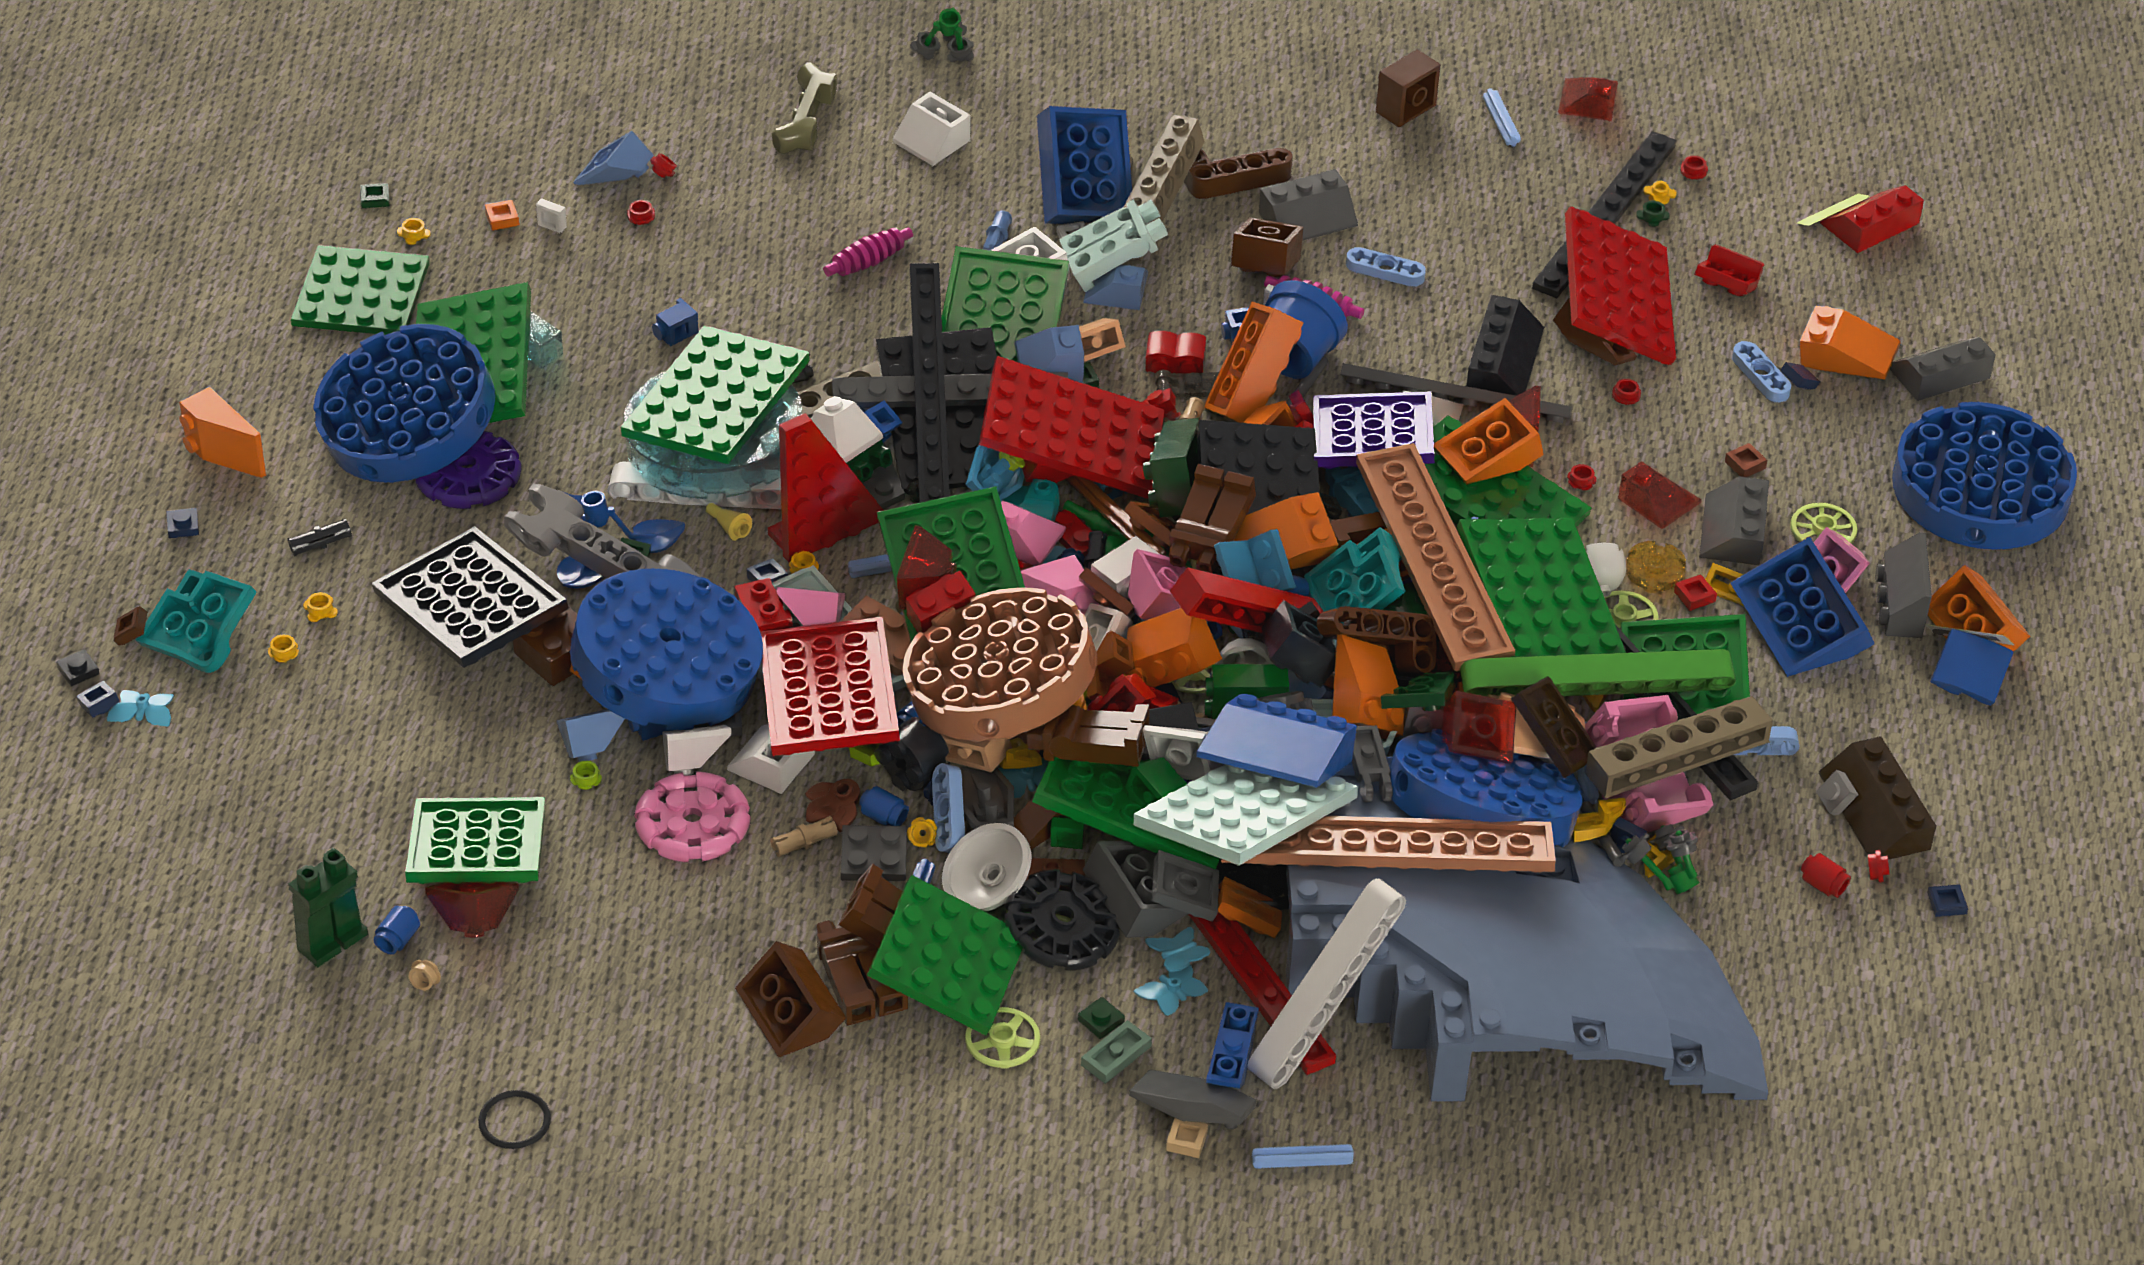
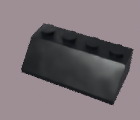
(1505, 347)

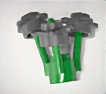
(950, 26)
(1680, 843)

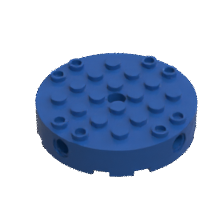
(404, 403)
(1984, 476)
(666, 648)
(1451, 785)

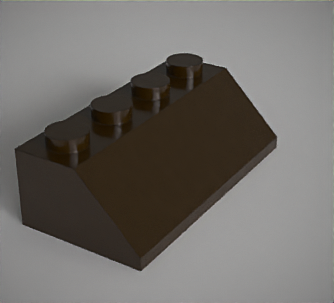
(1887, 808)

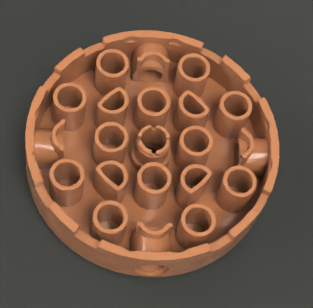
(1000, 664)

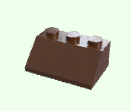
(789, 1000)

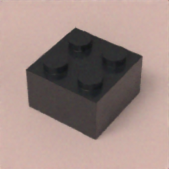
(1298, 645)

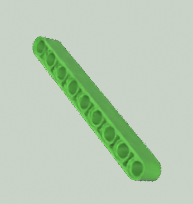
(1603, 673)

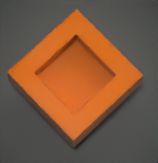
(502, 215)

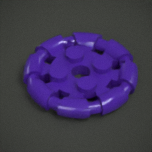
(475, 485)

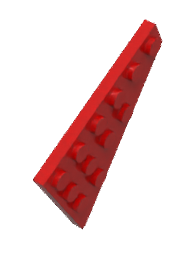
(818, 491)

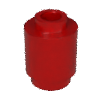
(1825, 875)

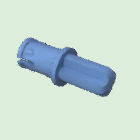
(998, 231)

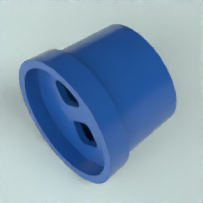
(1322, 325)

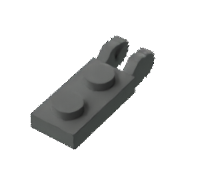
(1371, 763)

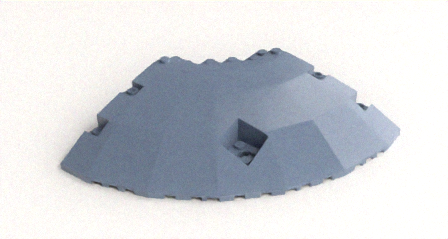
(1532, 966)

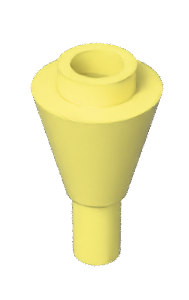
(734, 523)

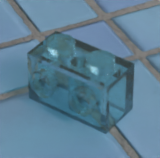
(544, 342)

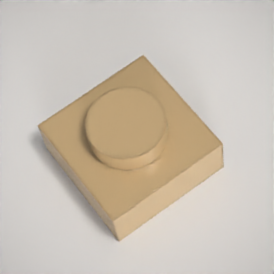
(1187, 1138)

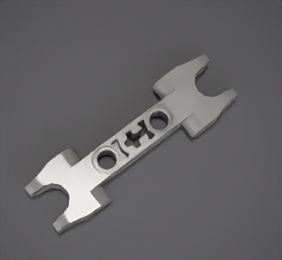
(561, 528)

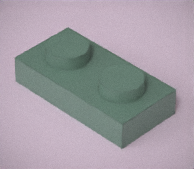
(1116, 1051)

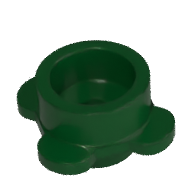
(1653, 213)

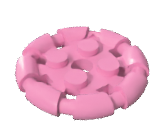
(699, 802)

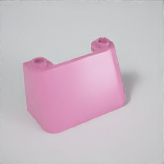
(1661, 801)

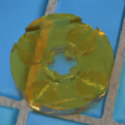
(1651, 578)

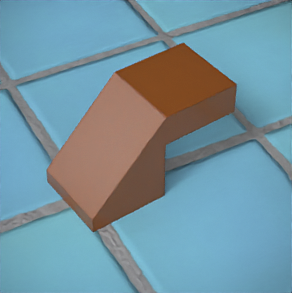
(1113, 660)

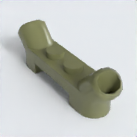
(802, 131)

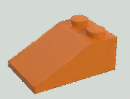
(1846, 344)
(221, 434)
(1491, 444)
(1301, 526)
(1360, 680)

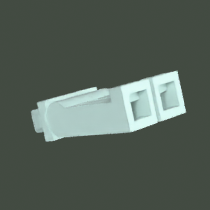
(1113, 241)

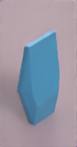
(990, 471)

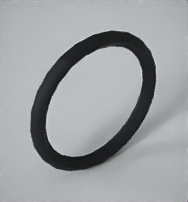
(521, 1144)

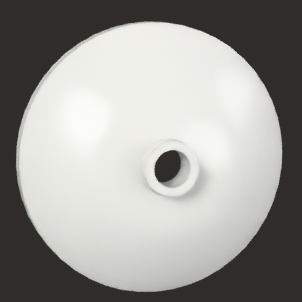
(987, 866)

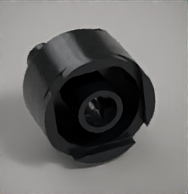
(914, 756)

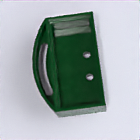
(1172, 467)

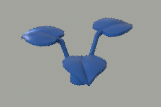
(657, 532)

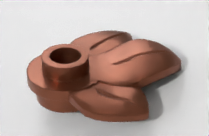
(828, 801)

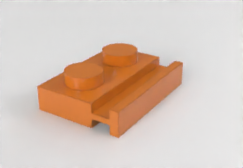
(1243, 905)

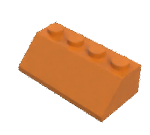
(1254, 362)

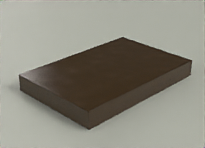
(1555, 725)

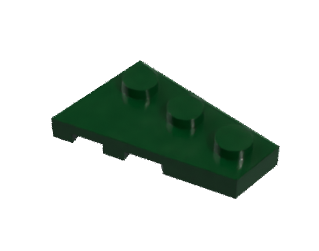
(1424, 691)

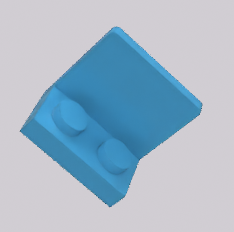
(1257, 561)

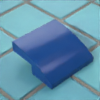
(1972, 666)

